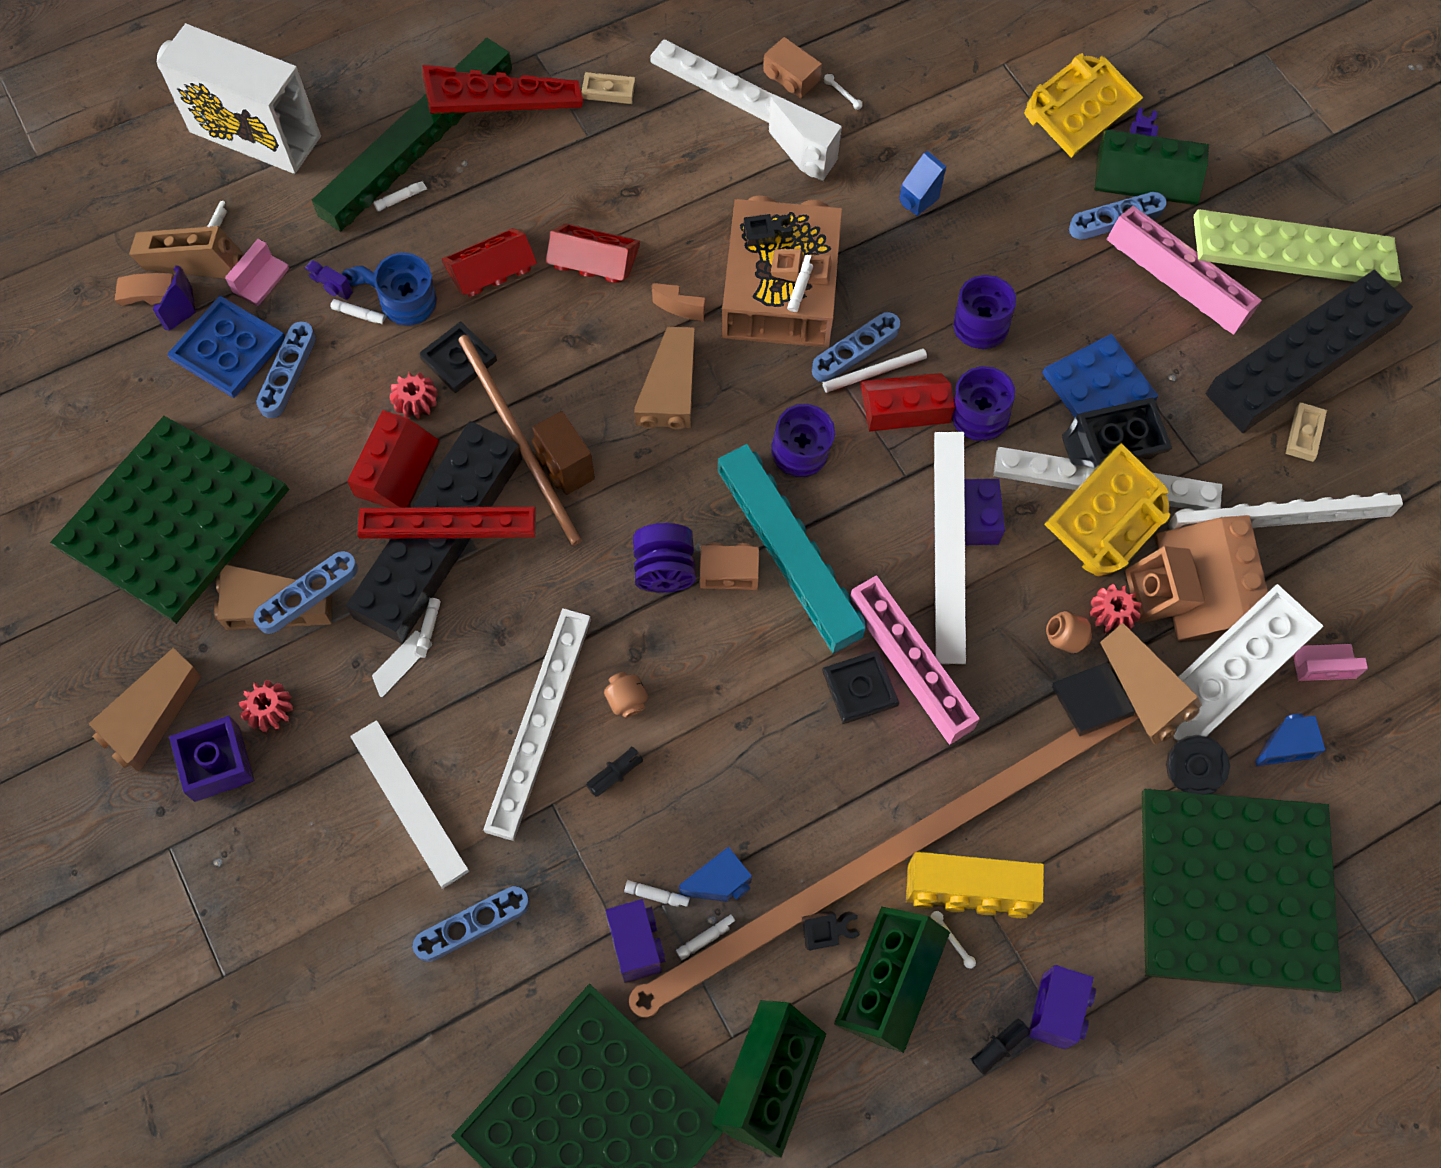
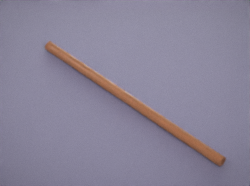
(519, 438)

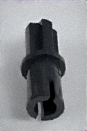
(614, 772)
(1000, 1046)

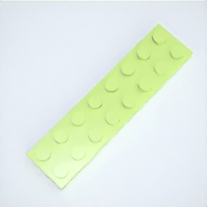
(1294, 247)

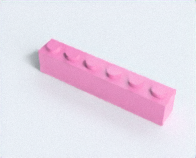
(1181, 270)
(914, 660)

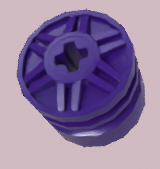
(984, 311)
(983, 403)
(807, 427)
(664, 557)

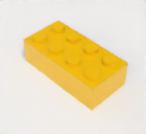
(974, 884)

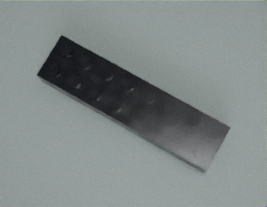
(1308, 351)
(414, 568)

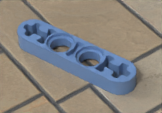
(1114, 210)
(857, 348)
(282, 368)
(303, 588)
(473, 928)

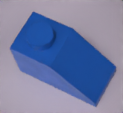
(922, 184)
(1293, 740)
(718, 879)

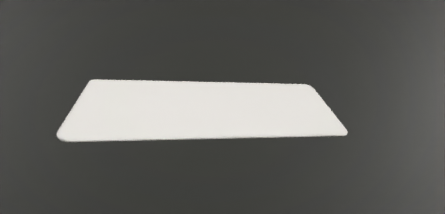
(397, 665)

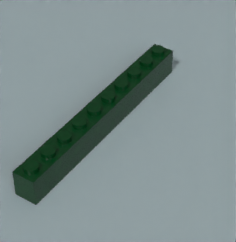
(399, 147)

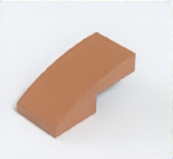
(788, 263)
(139, 287)
(669, 299)

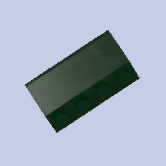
(1146, 164)
(892, 978)
(770, 1077)

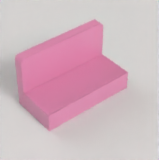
(256, 273)
(1328, 663)

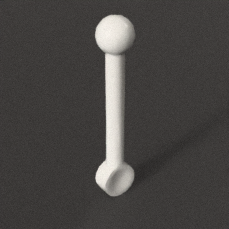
(829, 80)
(969, 961)

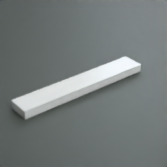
(409, 804)

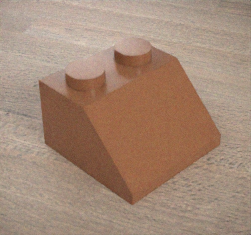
(1165, 584)

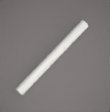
(874, 370)

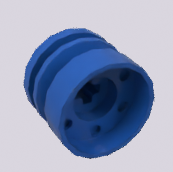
(405, 288)

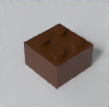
(563, 453)

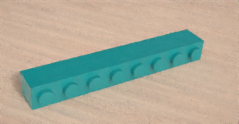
(791, 549)

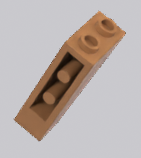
(197, 251)
(669, 384)
(245, 590)
(1152, 687)
(145, 710)

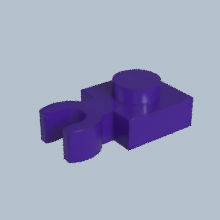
(1144, 125)
(333, 281)

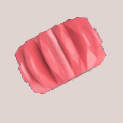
(413, 395)
(1104, 606)
(260, 697)

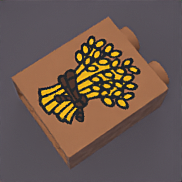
(756, 300)

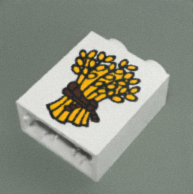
(239, 97)

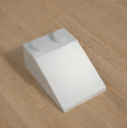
(805, 137)

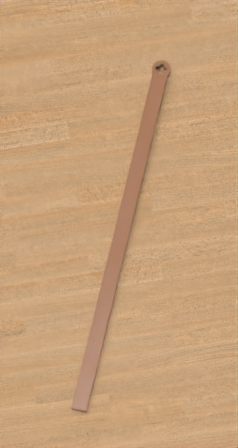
(867, 868)

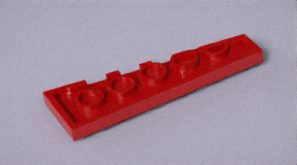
(476, 92)

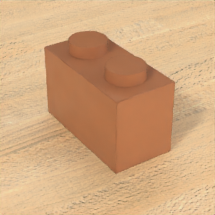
(792, 67)
(729, 566)

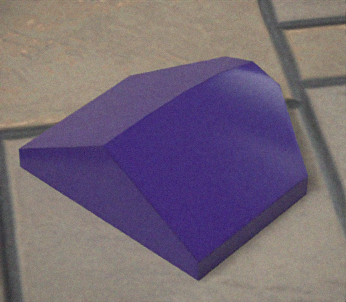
(177, 302)

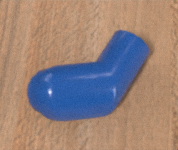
(359, 275)

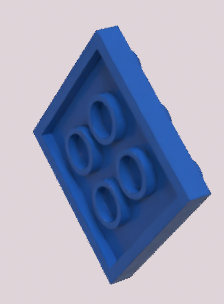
(226, 346)
(1098, 378)

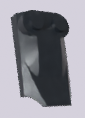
(1100, 431)

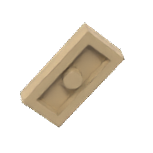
(608, 88)
(1306, 432)

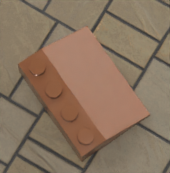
(1227, 572)

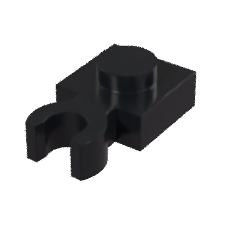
(763, 229)
(823, 929)

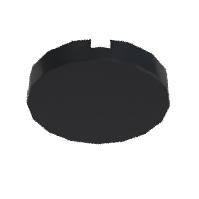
(1197, 765)

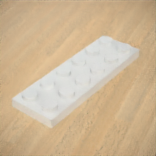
(1245, 658)

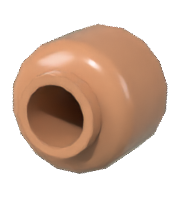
(1069, 632)
(626, 694)

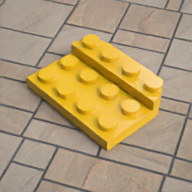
(1081, 102)
(1111, 513)

